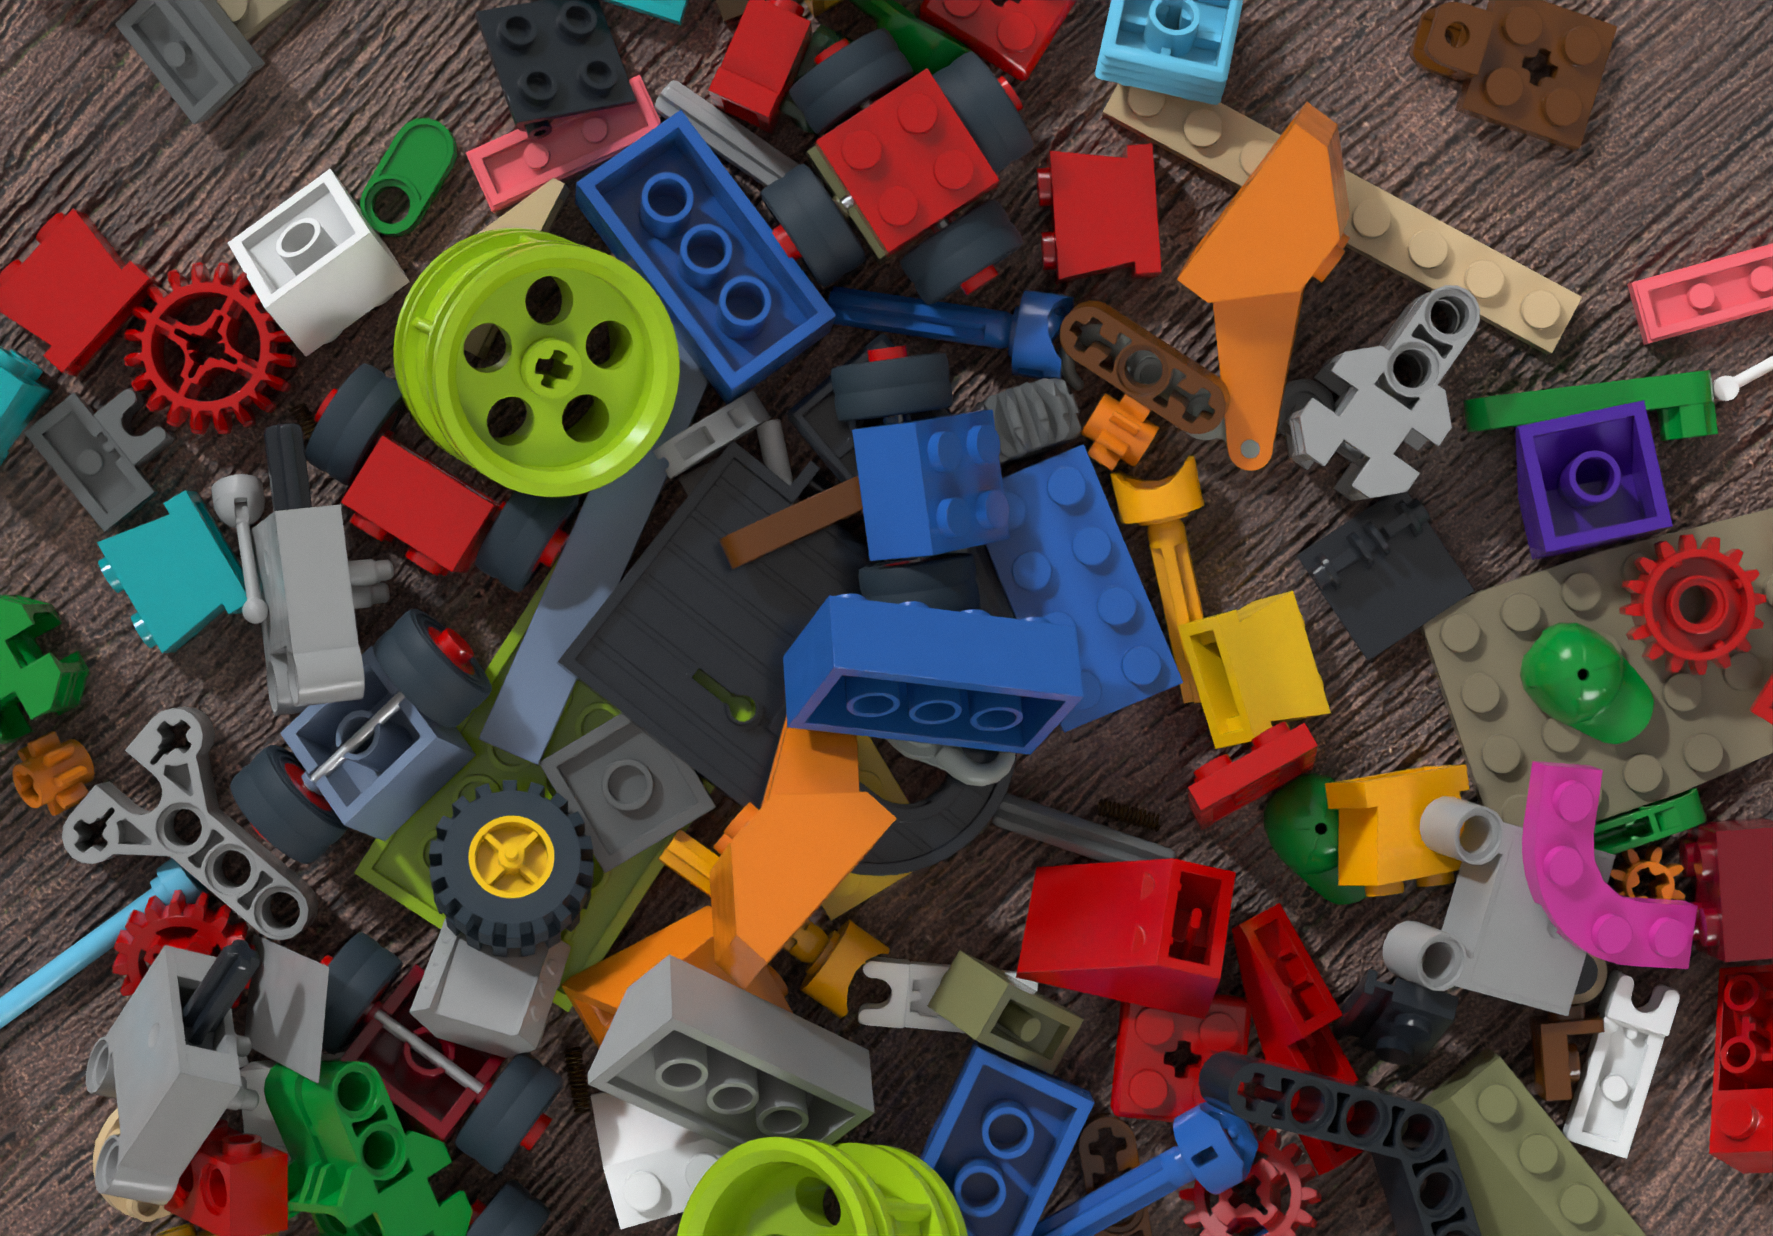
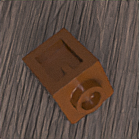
(1554, 1059)

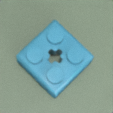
(1170, 46)

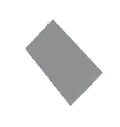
(287, 1008)

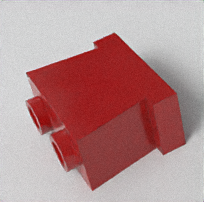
(761, 62)
(1100, 214)
(73, 290)

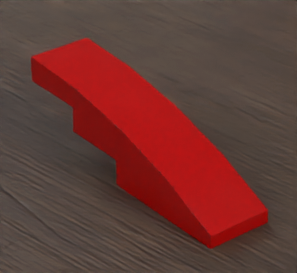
(1292, 1013)

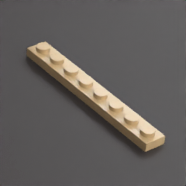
(1378, 222)

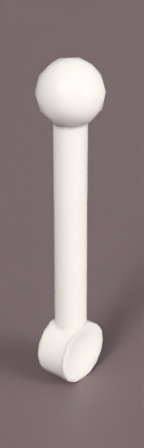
(1727, 387)

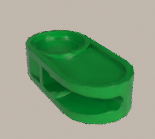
(418, 165)
(1649, 822)

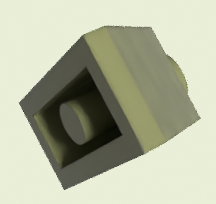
(1004, 1013)

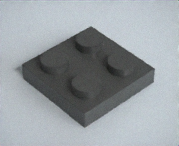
(626, 789)

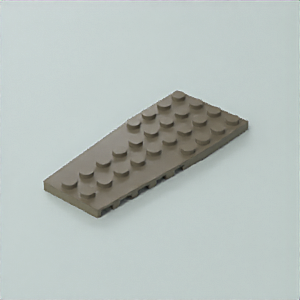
(1697, 721)

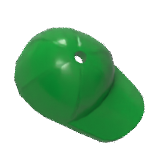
(917, 40)
(1607, 705)
(1291, 832)

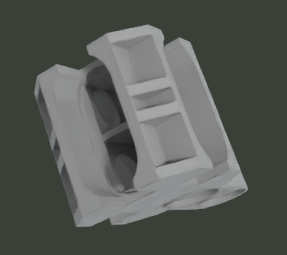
(1378, 411)

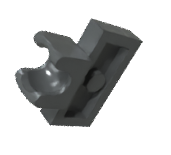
(101, 454)

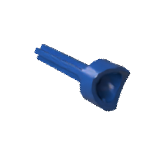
(1025, 333)
(1201, 1154)

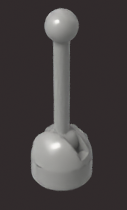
(239, 504)

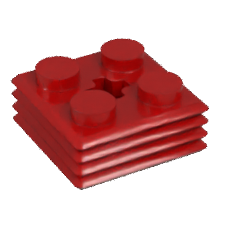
(1005, 35)
(1145, 1082)

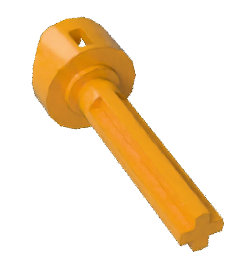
(1160, 506)
(830, 958)

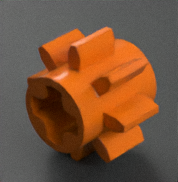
(1119, 431)
(53, 773)
(1661, 888)

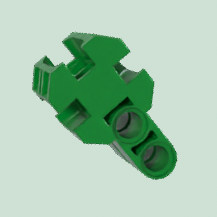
(27, 673)
(355, 1160)

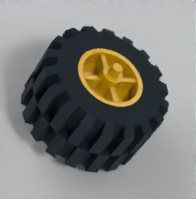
(511, 868)

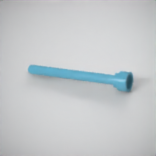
(96, 943)

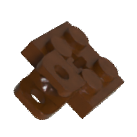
(1489, 57)

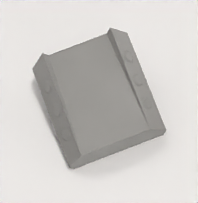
(487, 998)

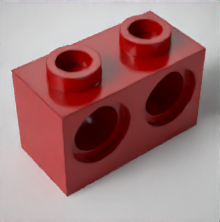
(234, 1185)

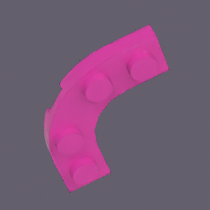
(1571, 888)

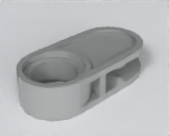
(712, 433)

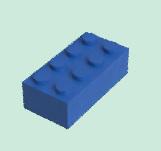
(707, 256)
(1076, 571)
(931, 675)
(1004, 1140)

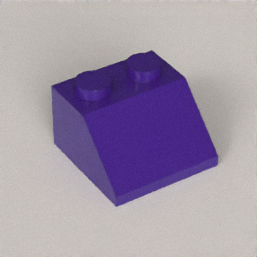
(1589, 480)

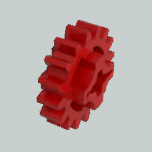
(175, 925)
(1269, 1178)

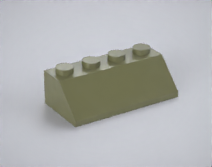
(1518, 1162)

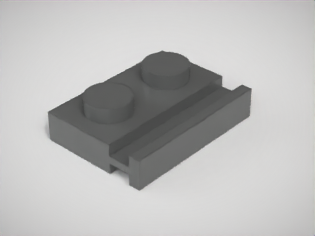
(191, 51)

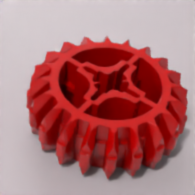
(196, 375)

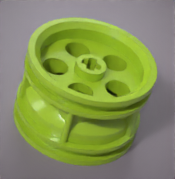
(488, 283)
(781, 1182)

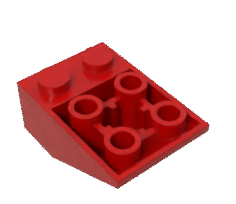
(1130, 931)
(1743, 1070)

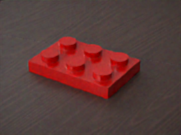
(1228, 786)

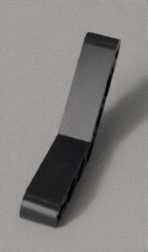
(1374, 1127)

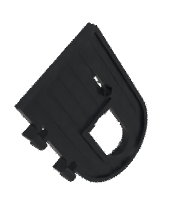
(693, 612)

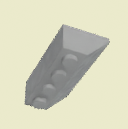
(729, 1061)

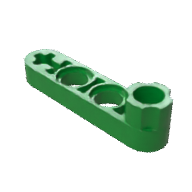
(1681, 400)

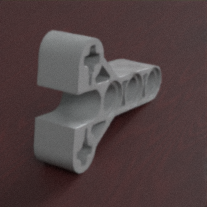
(190, 785)

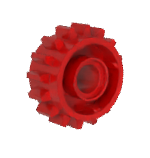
(1727, 597)

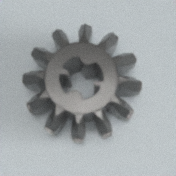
(1033, 419)

